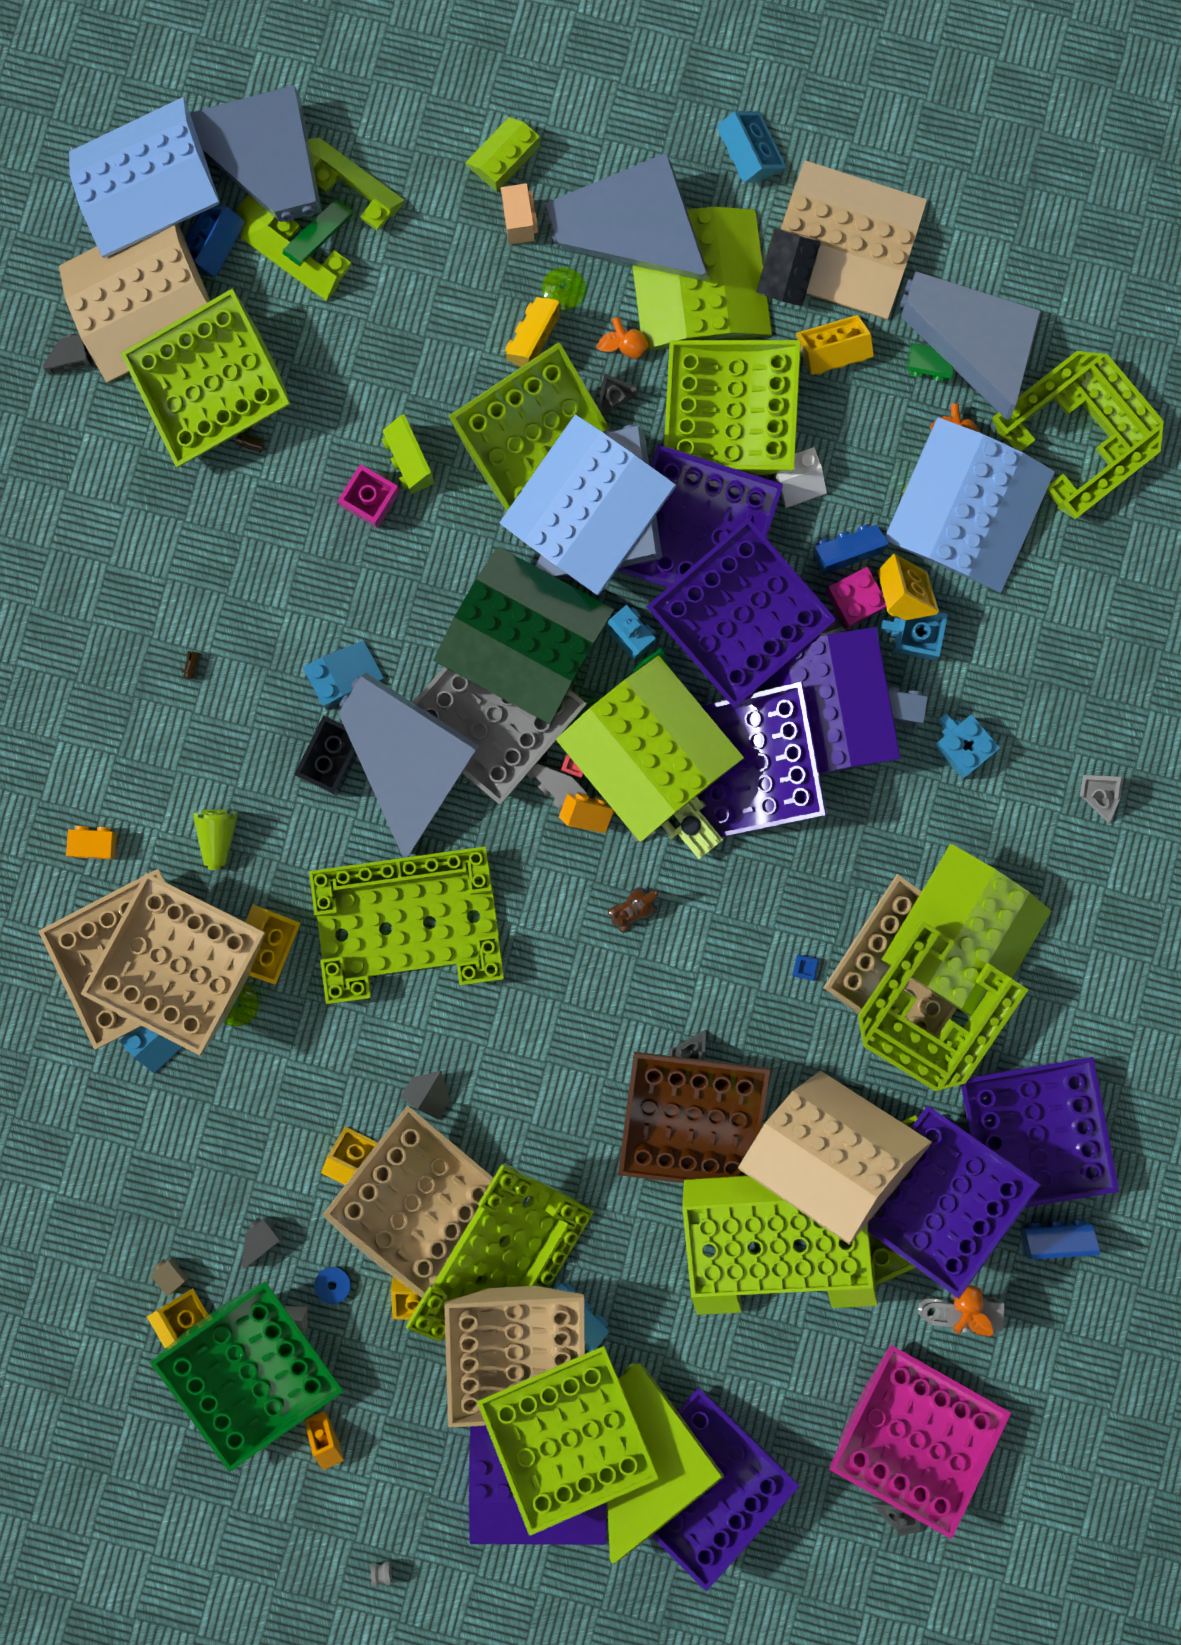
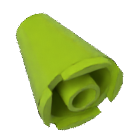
(214, 835)

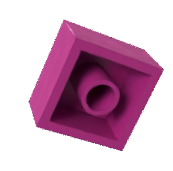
(368, 496)
(856, 598)

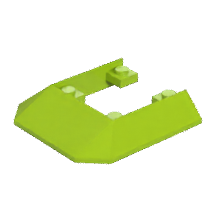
(271, 236)
(1116, 407)
(957, 1050)

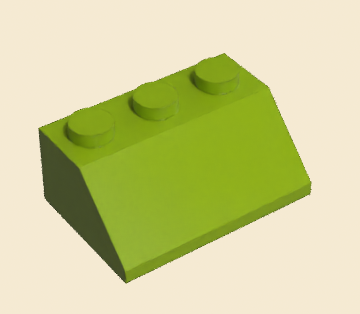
(504, 153)
(407, 455)

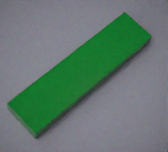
(317, 232)

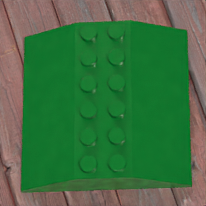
(246, 1375)

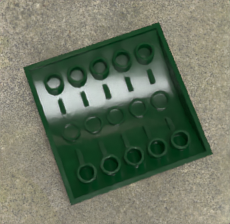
(522, 634)

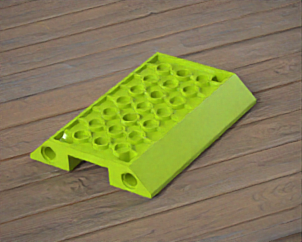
(404, 895)
(742, 1211)
(531, 1255)

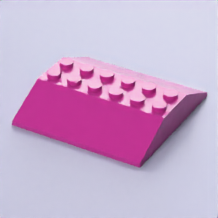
(919, 1441)

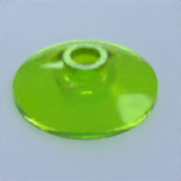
(571, 294)
(248, 1009)

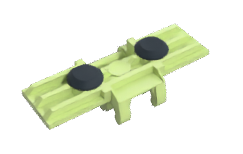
(694, 829)

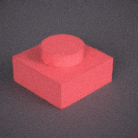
(571, 768)

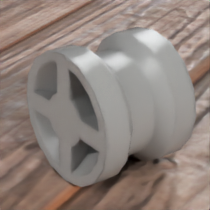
(381, 1574)

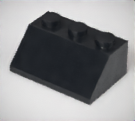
(788, 266)
(327, 757)

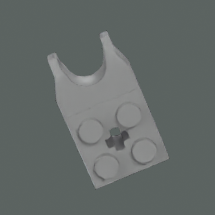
(948, 1316)

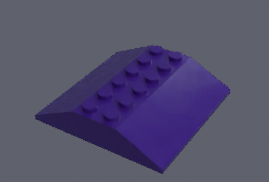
(702, 511)
(741, 613)
(844, 699)
(779, 770)
(1047, 1126)
(952, 1205)
(734, 1510)
(496, 1516)

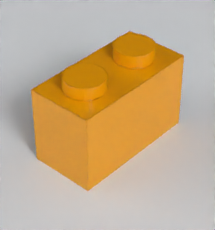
(586, 812)
(91, 844)

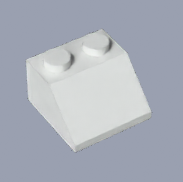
(804, 482)

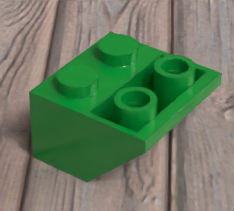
(926, 360)

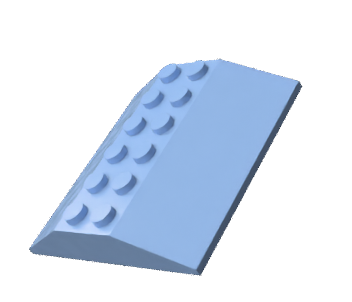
(142, 178)
(587, 504)
(969, 504)

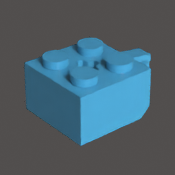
(631, 633)
(908, 641)
(956, 736)

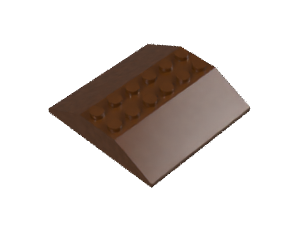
(690, 1117)

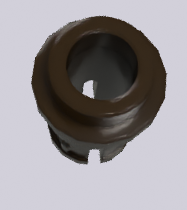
(249, 442)
(191, 665)

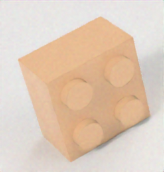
(519, 213)

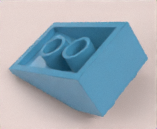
(335, 672)

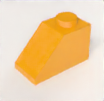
(323, 1441)

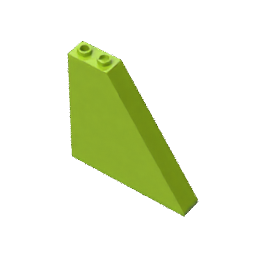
(679, 1461)

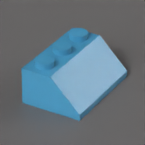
(751, 146)
(149, 1048)
(594, 1327)

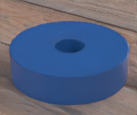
(322, 1287)

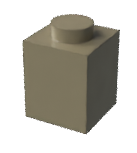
(168, 1276)

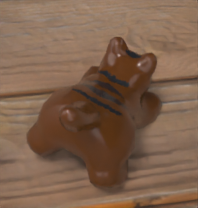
(637, 906)

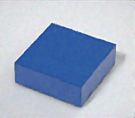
(805, 967)

